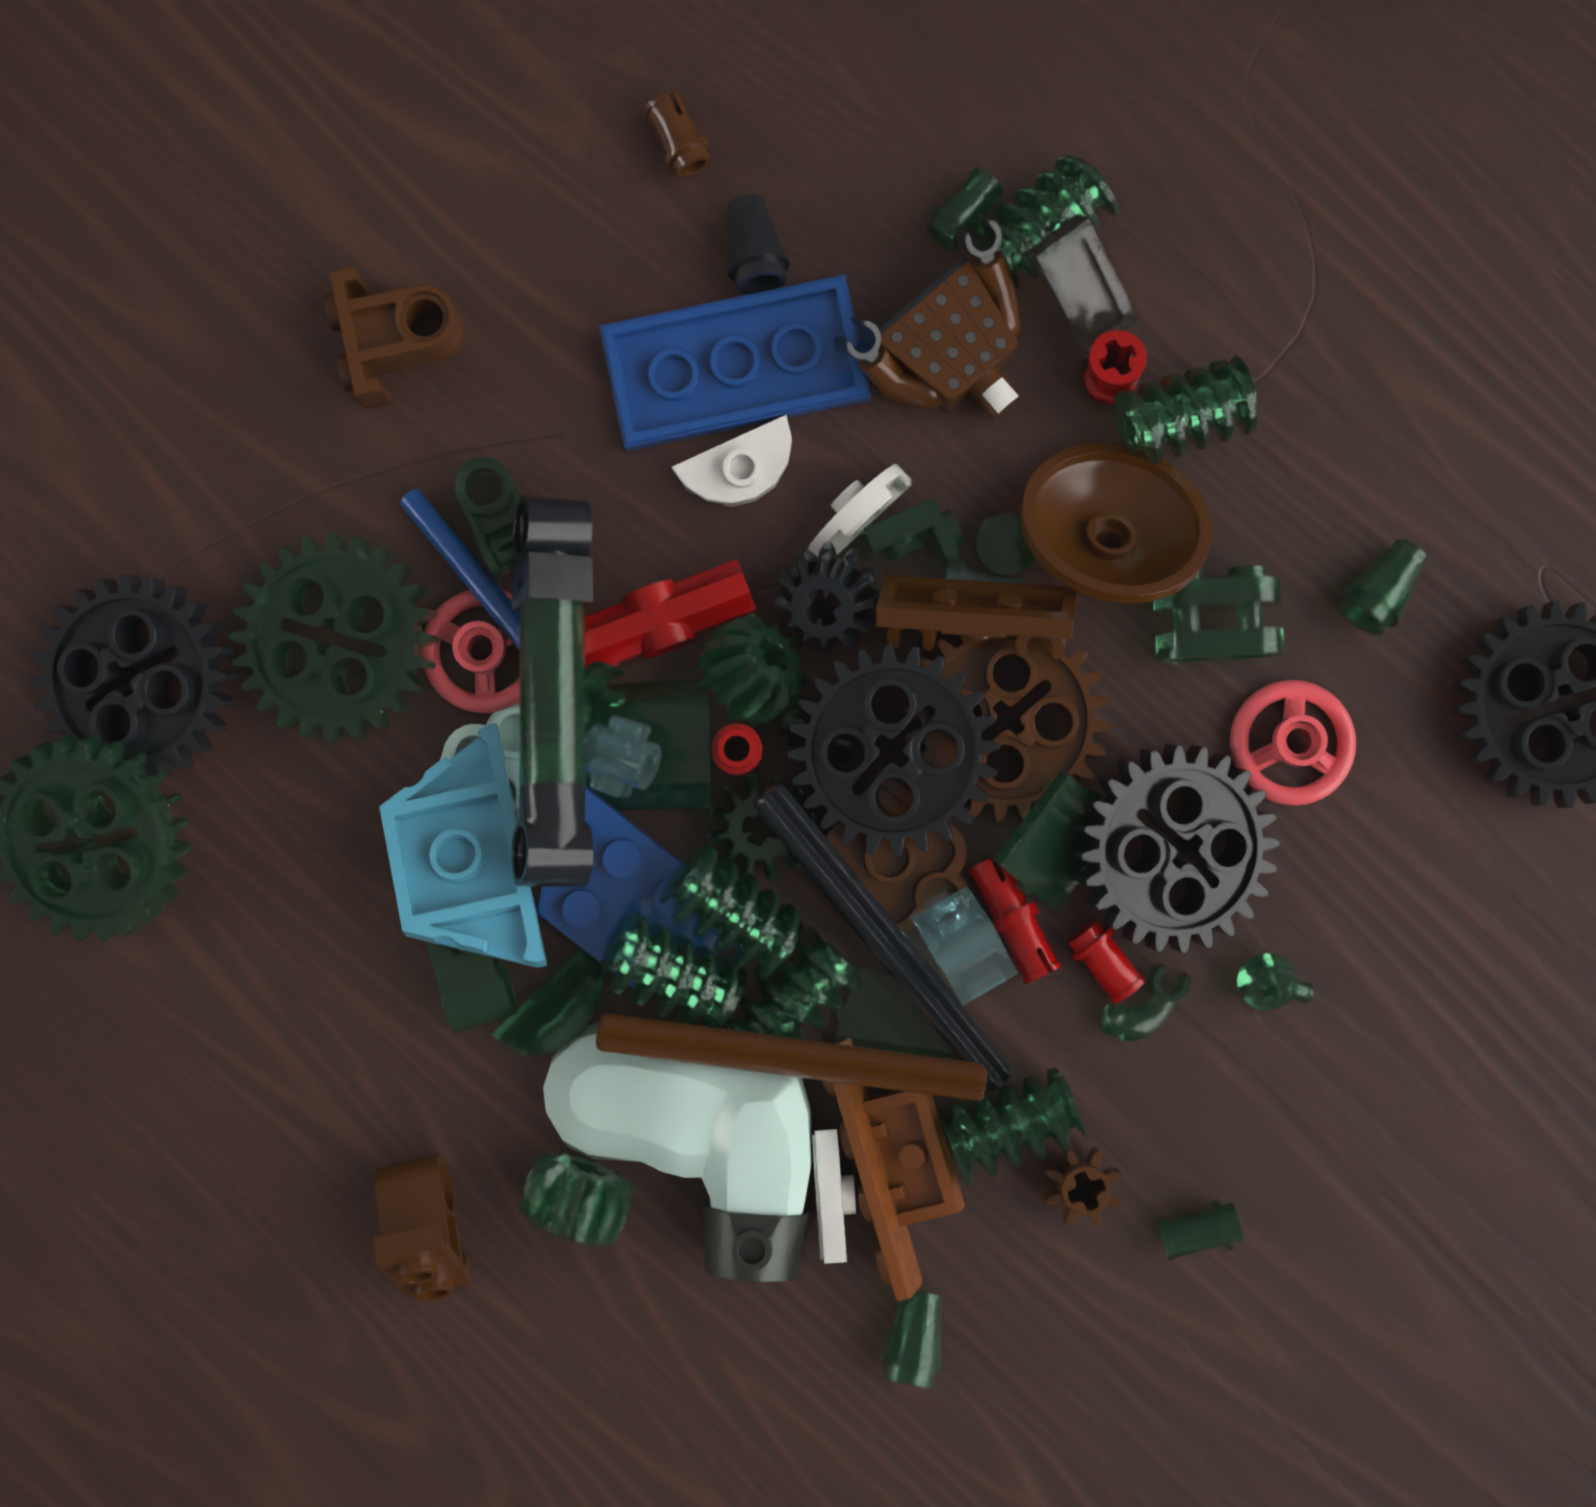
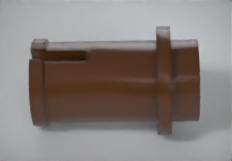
(683, 146)

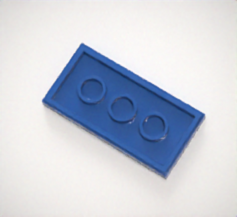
(733, 363)

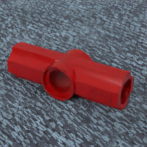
(667, 615)

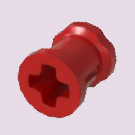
(1118, 349)

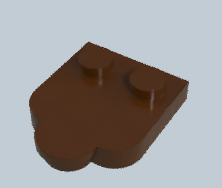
(914, 879)

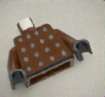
(949, 335)

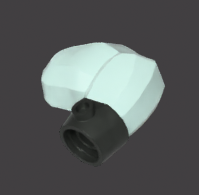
(727, 1125)

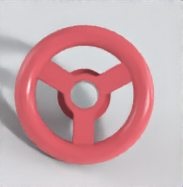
(462, 641)
(1315, 741)

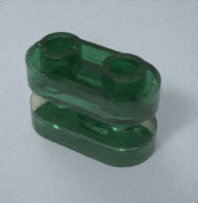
(1244, 590)

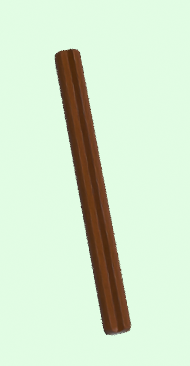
(791, 1057)

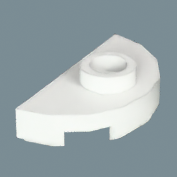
(741, 467)
(860, 507)
(833, 1196)

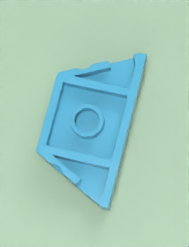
(453, 857)

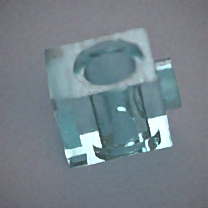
(964, 945)

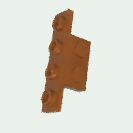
(901, 1169)

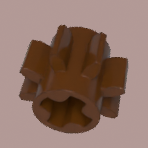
(1099, 1190)

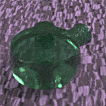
(1271, 982)

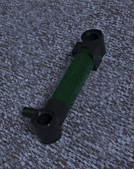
(551, 593)

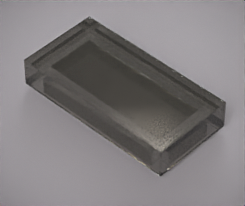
(1082, 282)

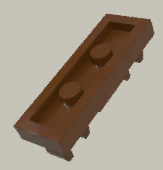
(976, 610)

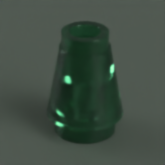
(1384, 588)
(915, 1342)

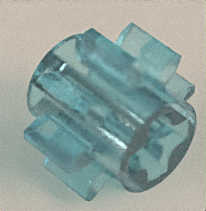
(621, 757)

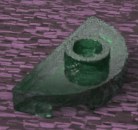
(555, 1010)

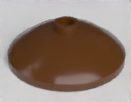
(1115, 523)

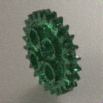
(320, 692)
(100, 893)

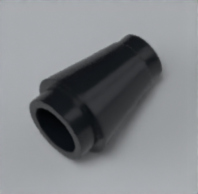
(754, 248)

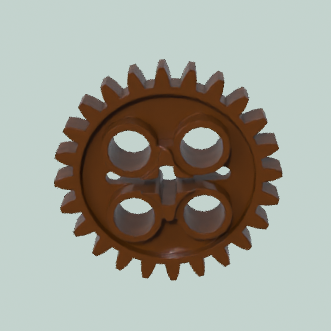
(1037, 757)

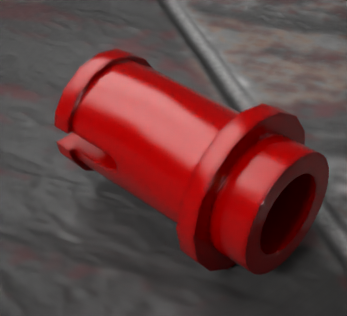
(732, 733)
(1105, 960)

